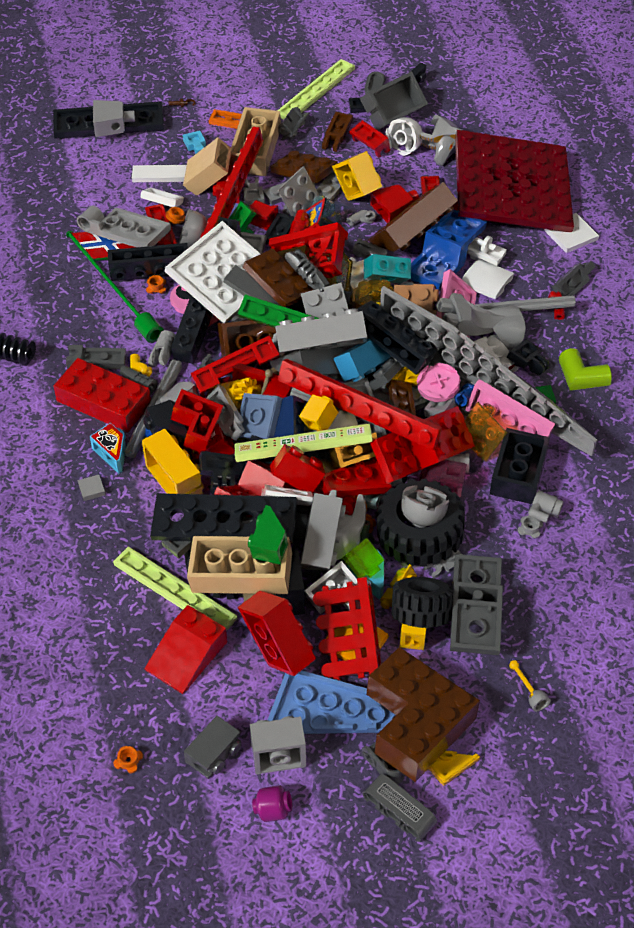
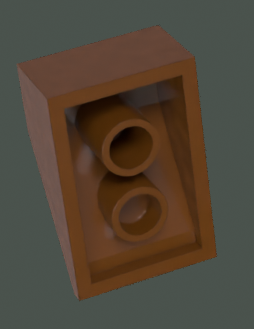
(240, 334)

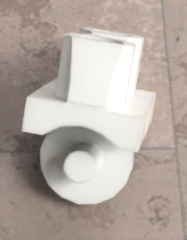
(486, 250)

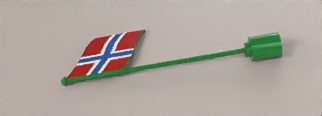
(96, 249)

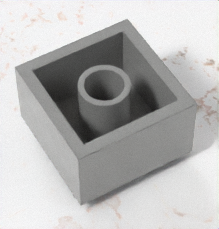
(278, 745)

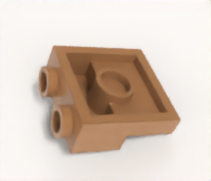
(421, 294)

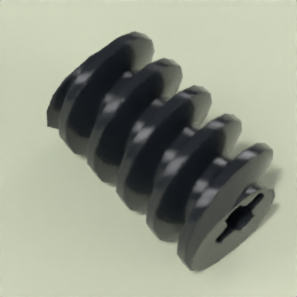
(16, 350)

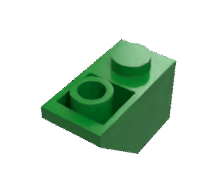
(269, 538)

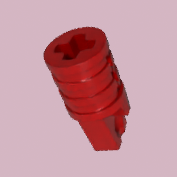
(300, 222)

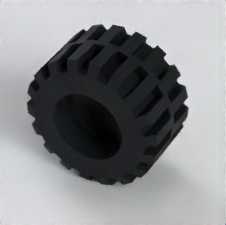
(422, 602)

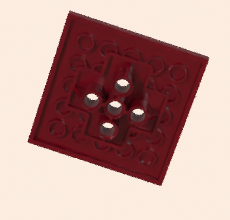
(513, 181)

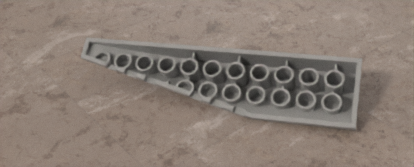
(475, 364)

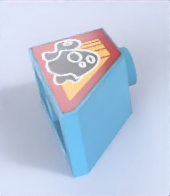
(110, 446)

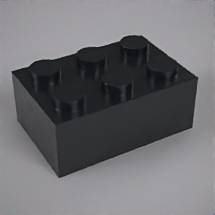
(519, 466)

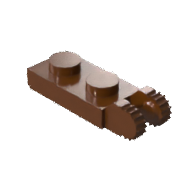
(337, 130)

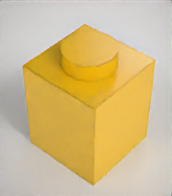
(319, 413)

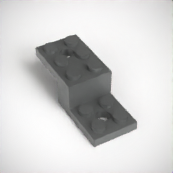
(476, 605)

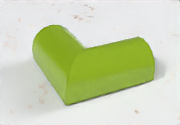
(583, 377)

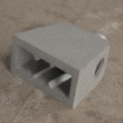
(110, 117)

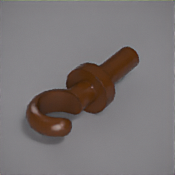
(181, 102)

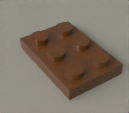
(315, 166)
(277, 278)

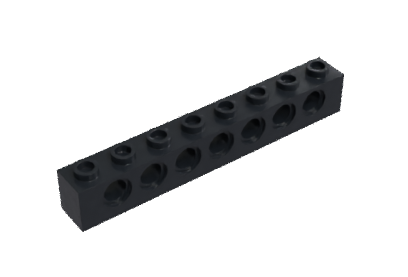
(195, 320)

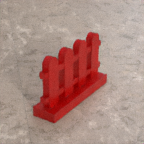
(354, 618)

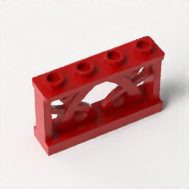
(317, 237)

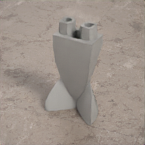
(475, 321)

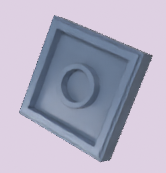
(260, 415)

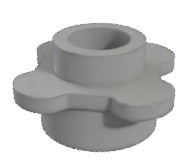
(534, 523)

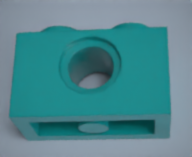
(387, 268)

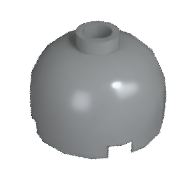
(193, 227)
(424, 506)

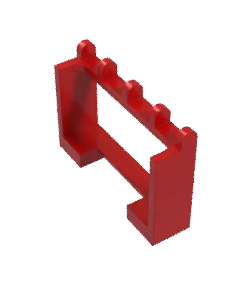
(208, 376)

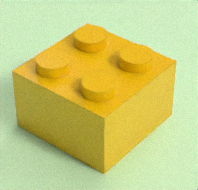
(357, 176)

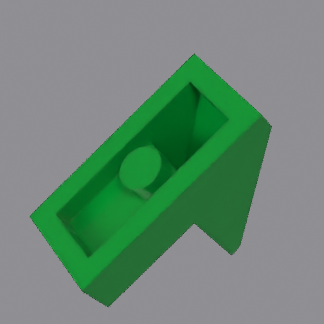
(244, 214)

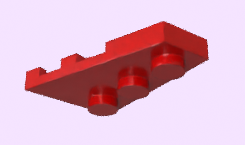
(361, 478)

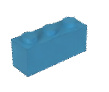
(360, 360)

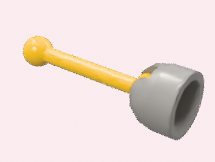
(536, 696)

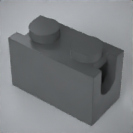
(213, 747)

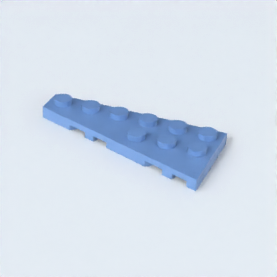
(328, 705)

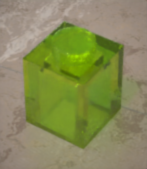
(364, 559)

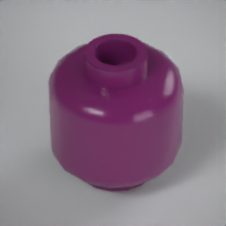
(272, 803)

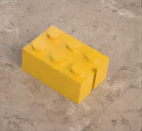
(171, 464)

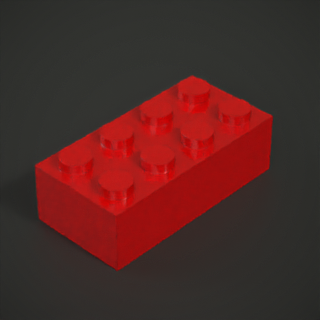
(102, 394)

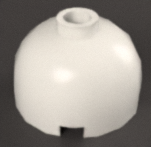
(406, 132)

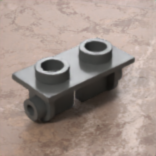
(292, 123)

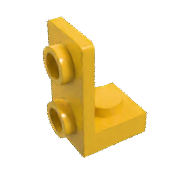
(412, 637)

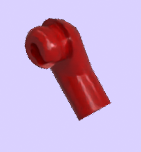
(558, 312)

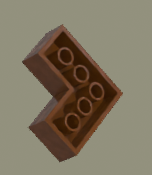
(427, 710)

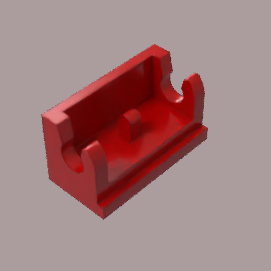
(370, 137)

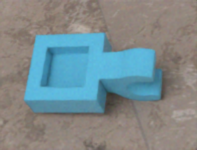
(194, 141)

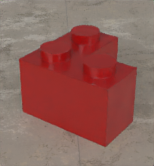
(199, 415)

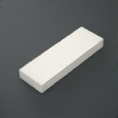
(158, 173)

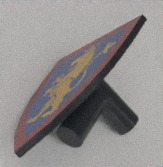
(316, 213)

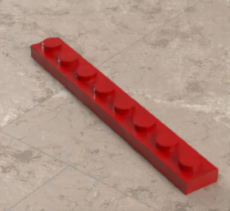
(236, 179)
(360, 404)

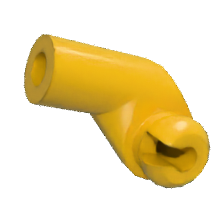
(138, 366)

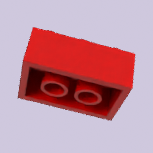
(277, 632)

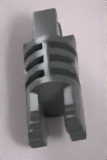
(307, 269)

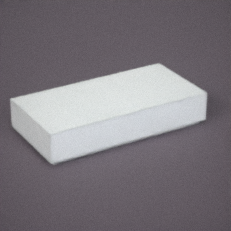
(162, 197)

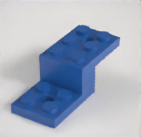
(445, 248)

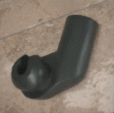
(365, 533)

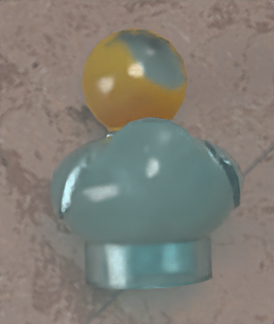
(329, 209)

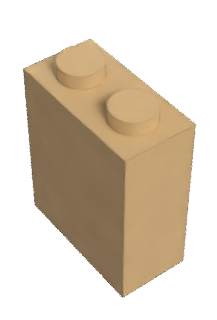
(207, 166)

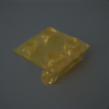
(485, 430)

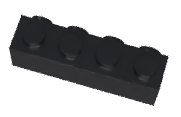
(142, 261)
(396, 338)

